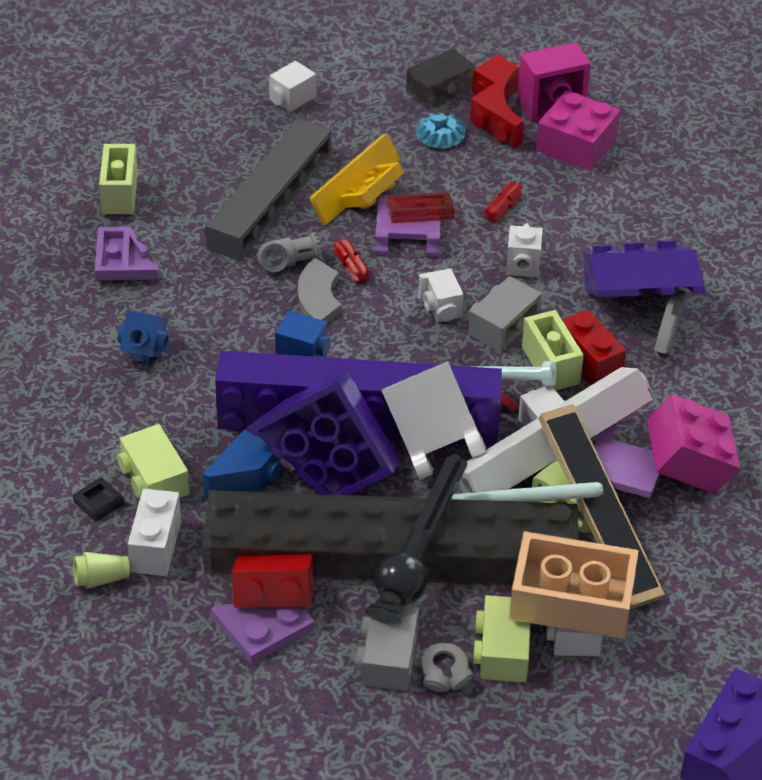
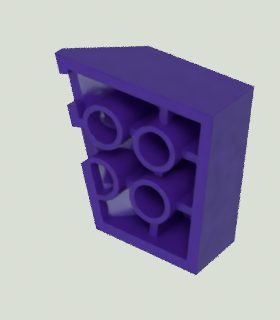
(641, 268)
(329, 437)
(730, 735)

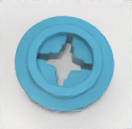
(443, 137)

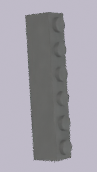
(268, 190)

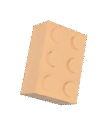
(573, 585)

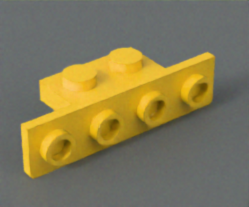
(359, 181)

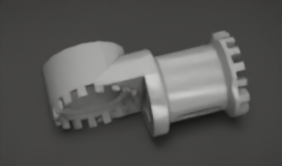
(291, 251)

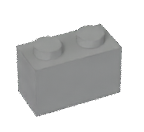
(502, 313)
(388, 651)

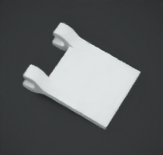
(432, 415)

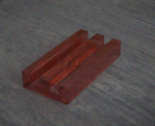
(420, 207)

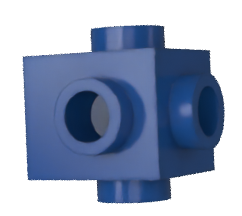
(143, 336)

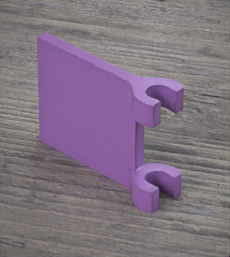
(405, 230)
(626, 465)

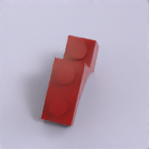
(493, 86)

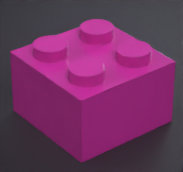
(548, 74)
(578, 130)
(693, 444)

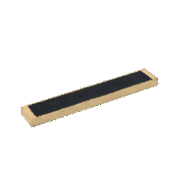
(602, 513)

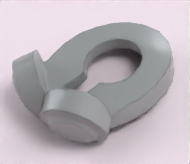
(433, 675)

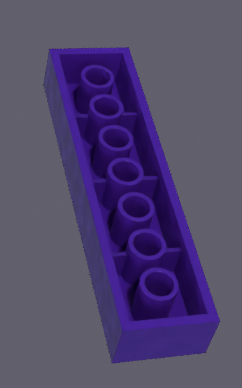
(257, 382)

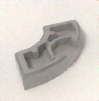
(316, 291)
(670, 322)

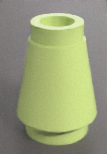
(99, 569)

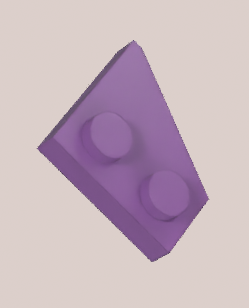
(122, 256)
(262, 629)

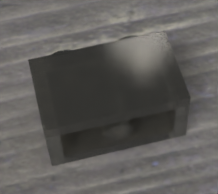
(440, 79)

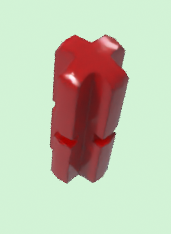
(500, 204)
(354, 263)

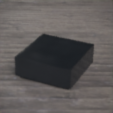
(98, 499)

